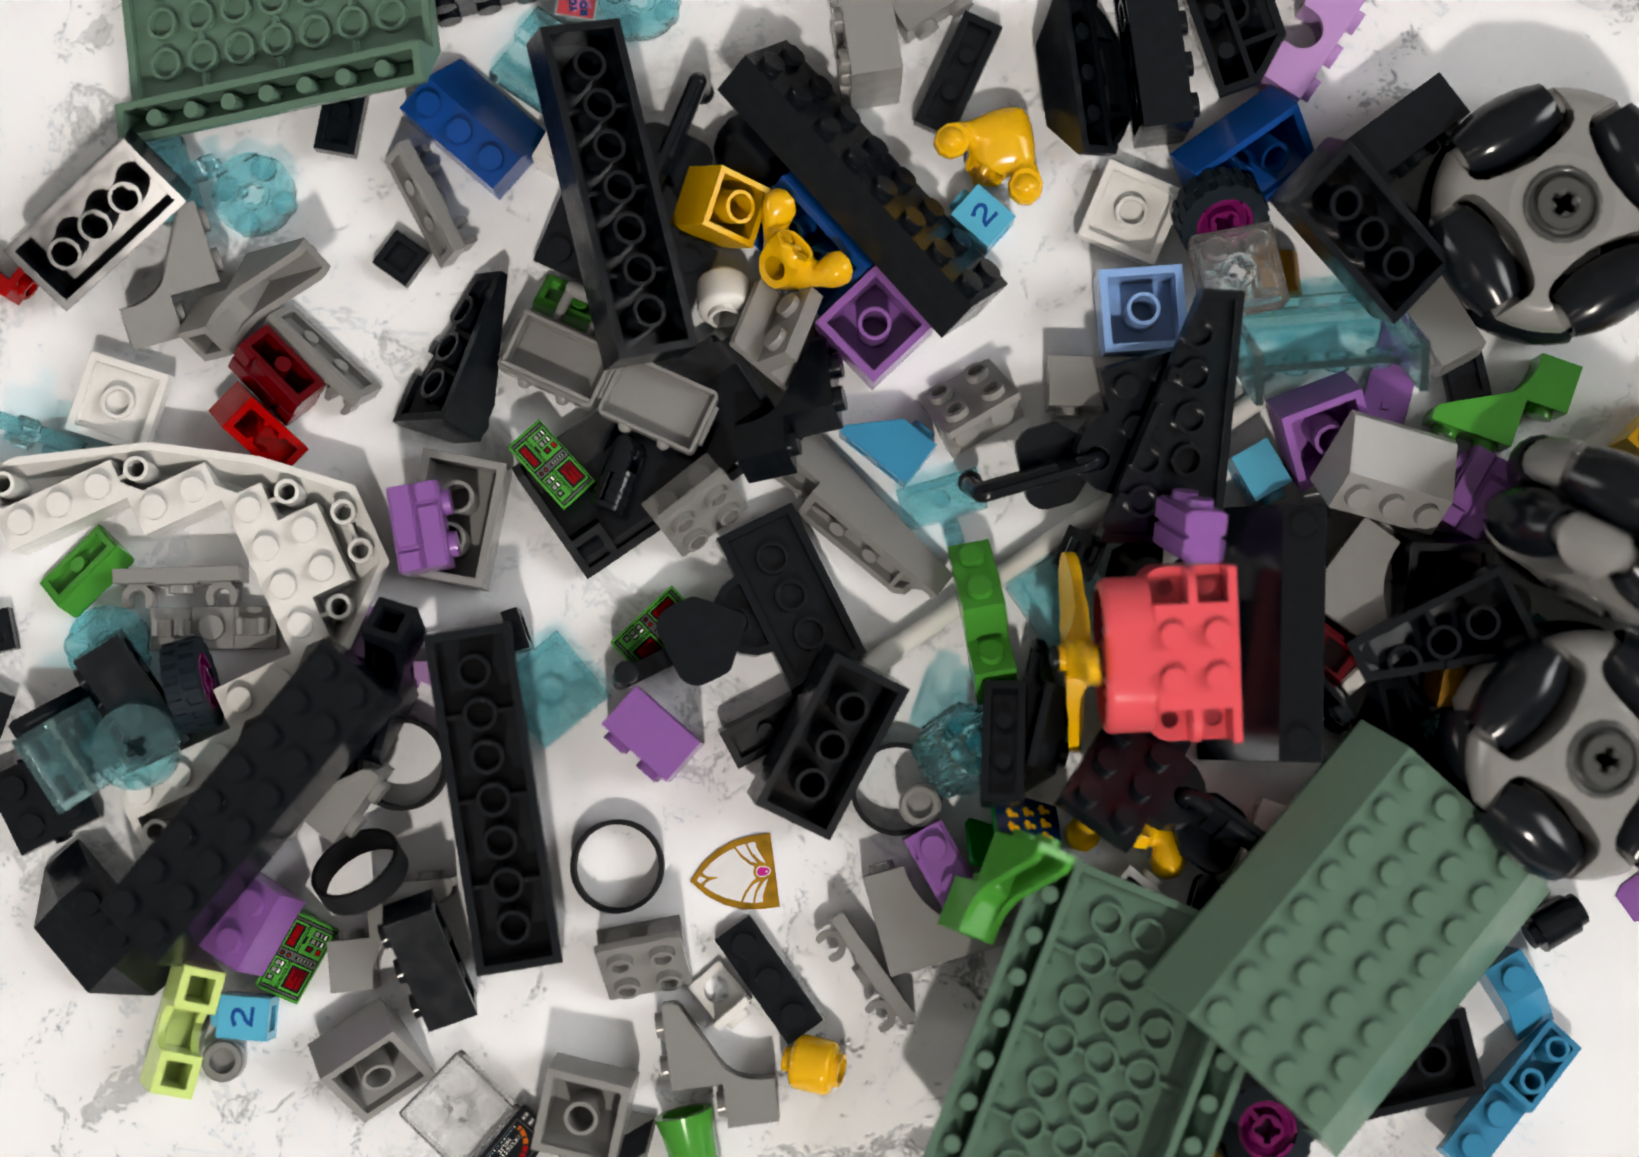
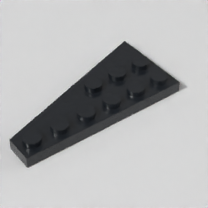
(1187, 422)

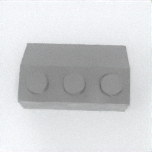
(1388, 473)

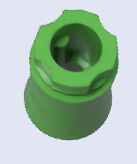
(688, 1130)

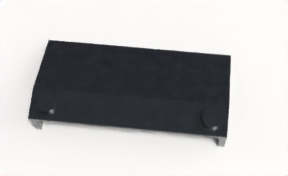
(599, 537)
(1280, 632)

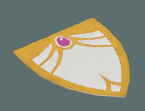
(741, 874)

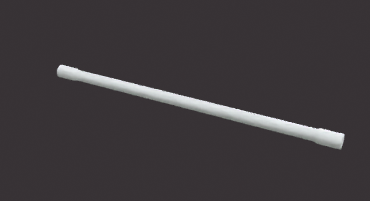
(896, 647)

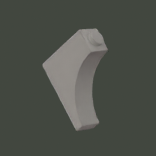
(1357, 578)
(910, 926)

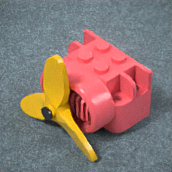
(1159, 651)

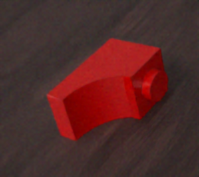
(256, 426)

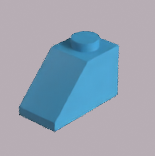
(892, 446)
(1516, 992)

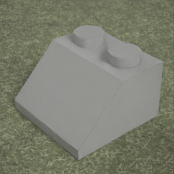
(370, 1060)
(584, 1108)

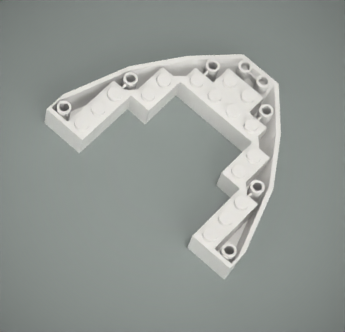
(298, 528)

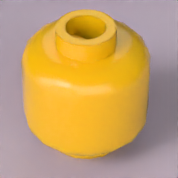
(814, 1064)

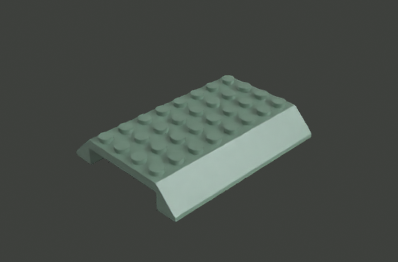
(255, 59)
(1348, 934)
(1074, 1044)

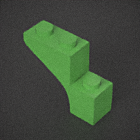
(1495, 418)
(982, 614)
(1011, 871)

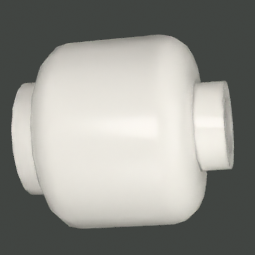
(722, 296)

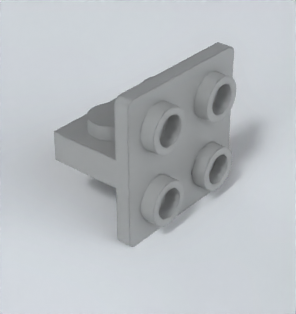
(776, 330)
(972, 406)
(695, 505)
(643, 957)

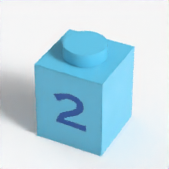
(981, 217)
(1259, 473)
(246, 1016)

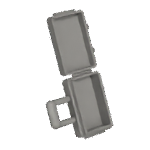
(636, 397)

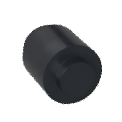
(1555, 922)

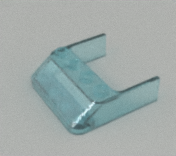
(1327, 334)

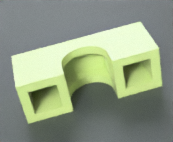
(173, 1051)

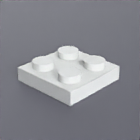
(1129, 213)
(118, 401)

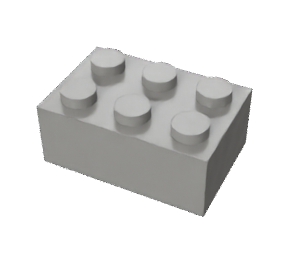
(867, 52)
(479, 502)

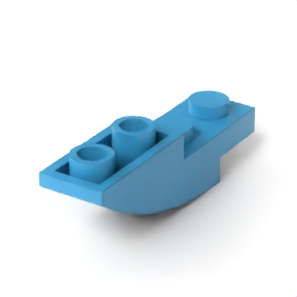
(1511, 1091)

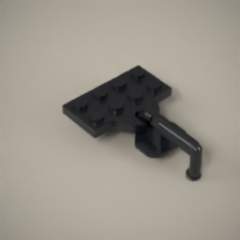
(672, 155)
(1059, 462)
(774, 592)
(1151, 782)

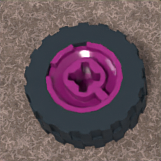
(1218, 194)
(189, 683)
(1263, 1128)

